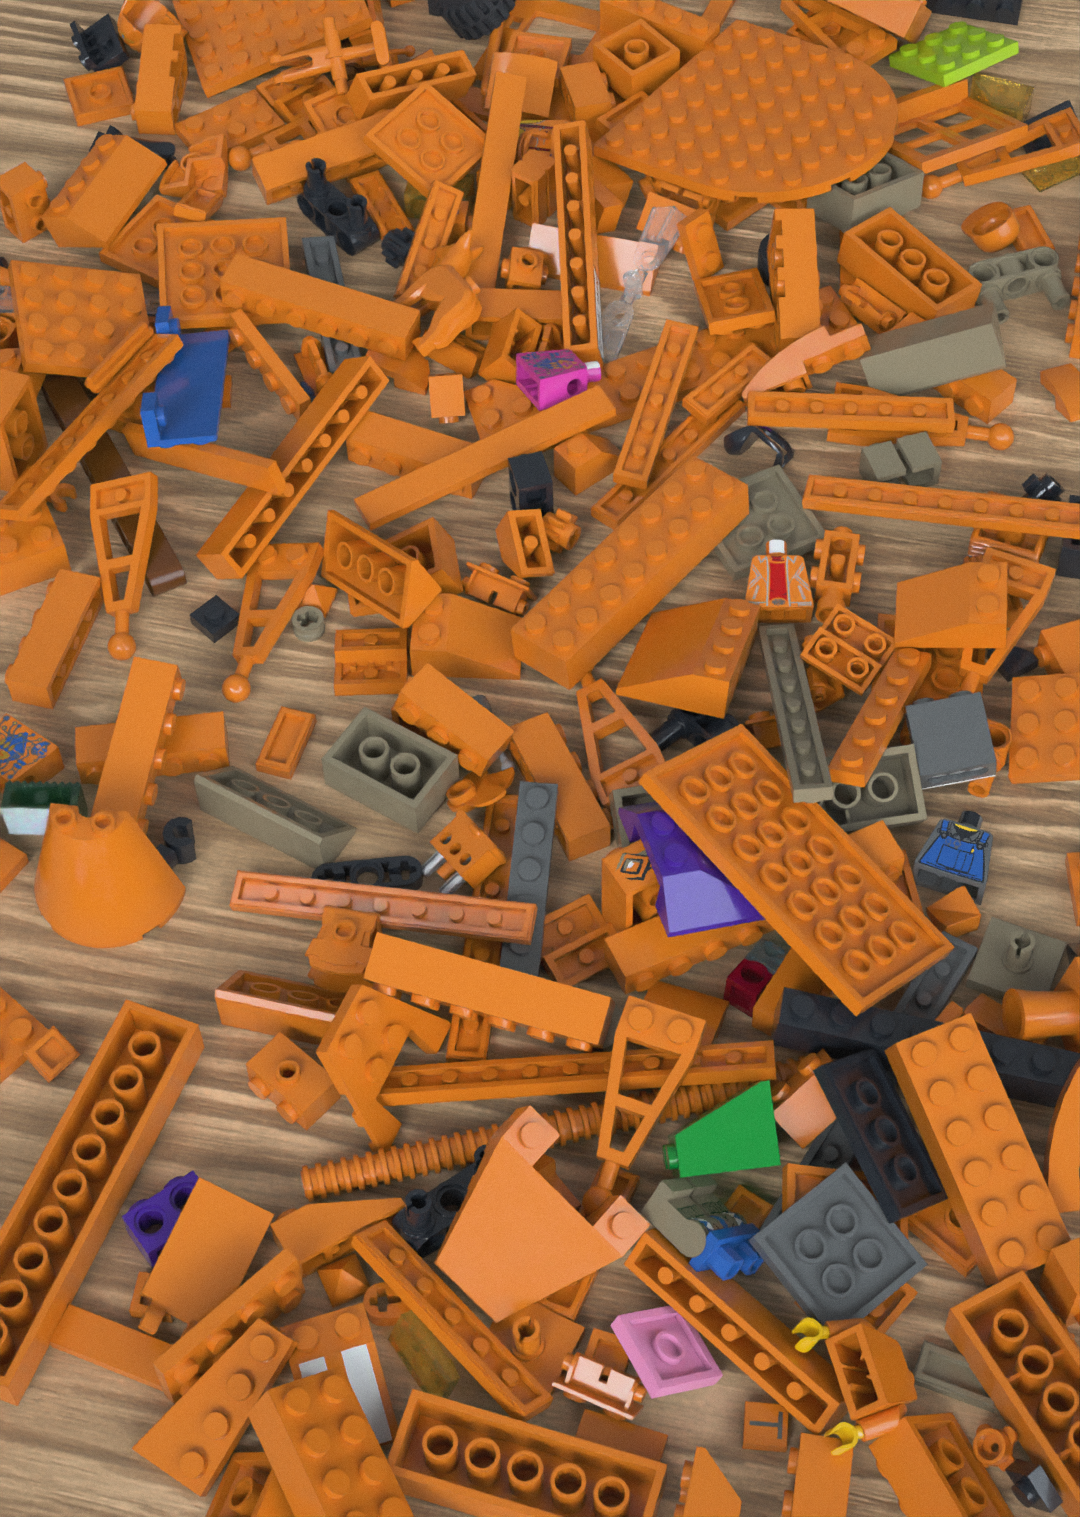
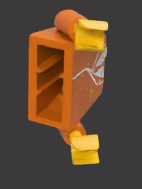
(869, 1374)

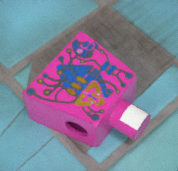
(553, 376)

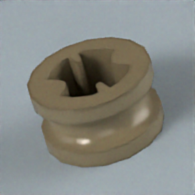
(302, 617)

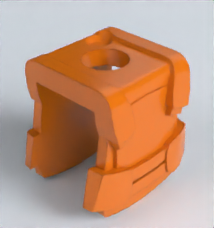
(342, 948)

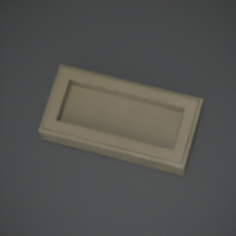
(950, 1375)

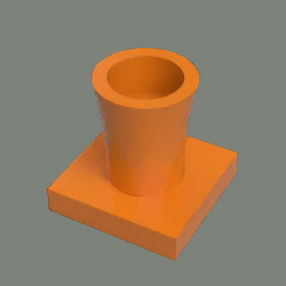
(1046, 1013)

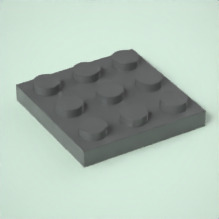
(837, 1250)

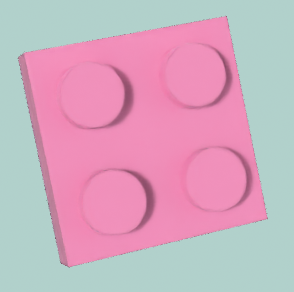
(666, 1351)

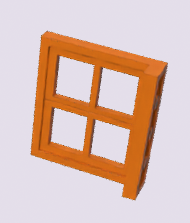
(938, 102)

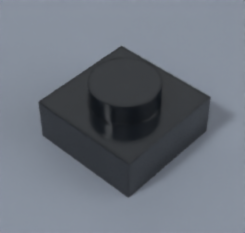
(215, 618)
(1033, 1486)

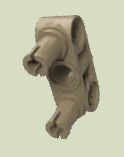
(1020, 275)

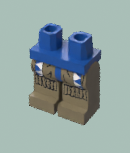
(703, 1226)

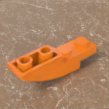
(808, 355)

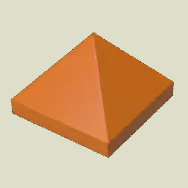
(319, 597)
(343, 1280)

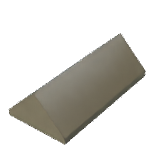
(935, 351)
(272, 815)

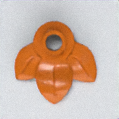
(479, 791)

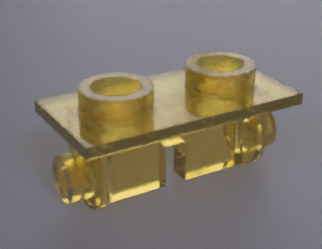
(1053, 174)

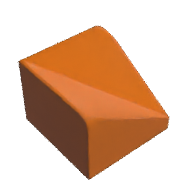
(955, 913)

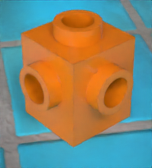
(524, 269)

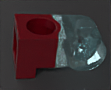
(752, 975)

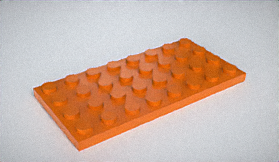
(797, 868)

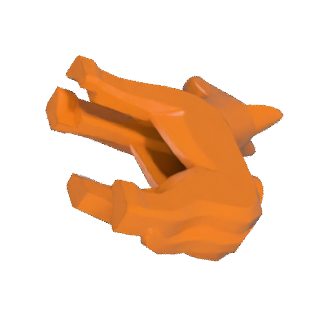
(447, 294)

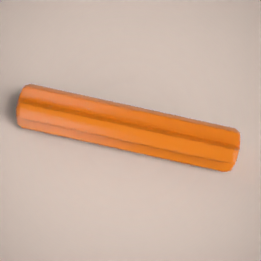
(118, 357)

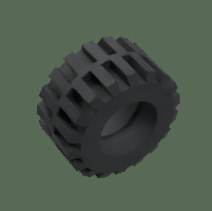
(474, 17)

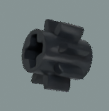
(396, 246)
(1042, 488)

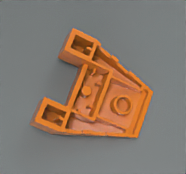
(520, 1234)

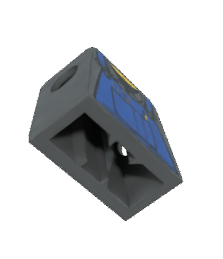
(955, 857)

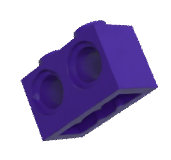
(159, 1209)

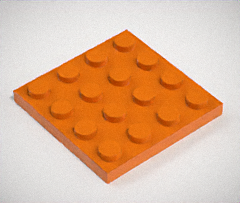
(196, 257)
(72, 315)

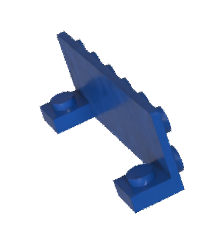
(187, 389)

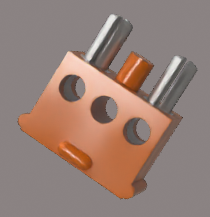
(466, 851)

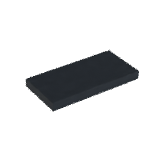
(881, 1134)

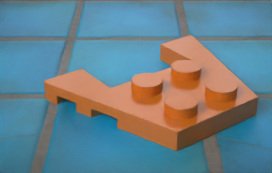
(364, 1047)

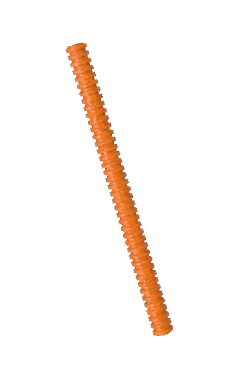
(461, 1148)

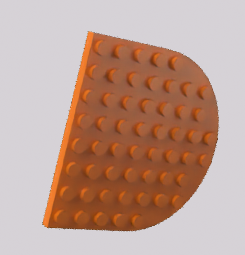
(759, 120)

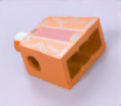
(780, 586)

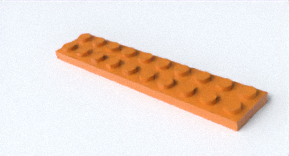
(625, 377)

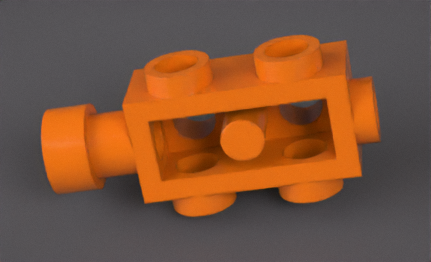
(836, 573)

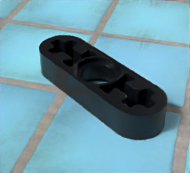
(378, 866)

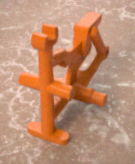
(334, 58)

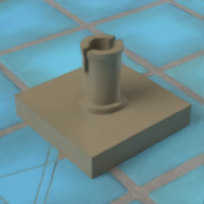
(1015, 960)

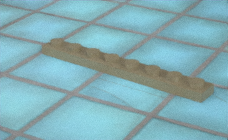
(795, 714)

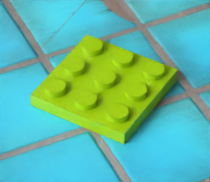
(953, 54)

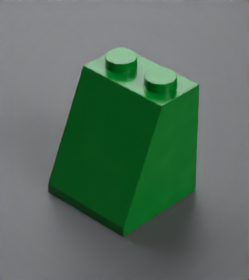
(727, 1137)

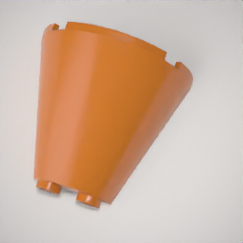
(102, 878)

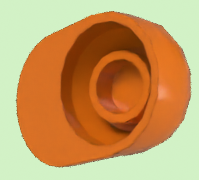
(992, 227)

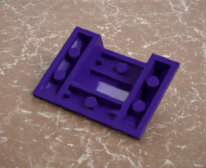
(692, 888)

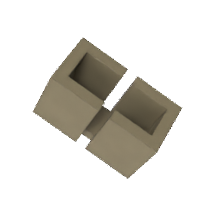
(910, 457)

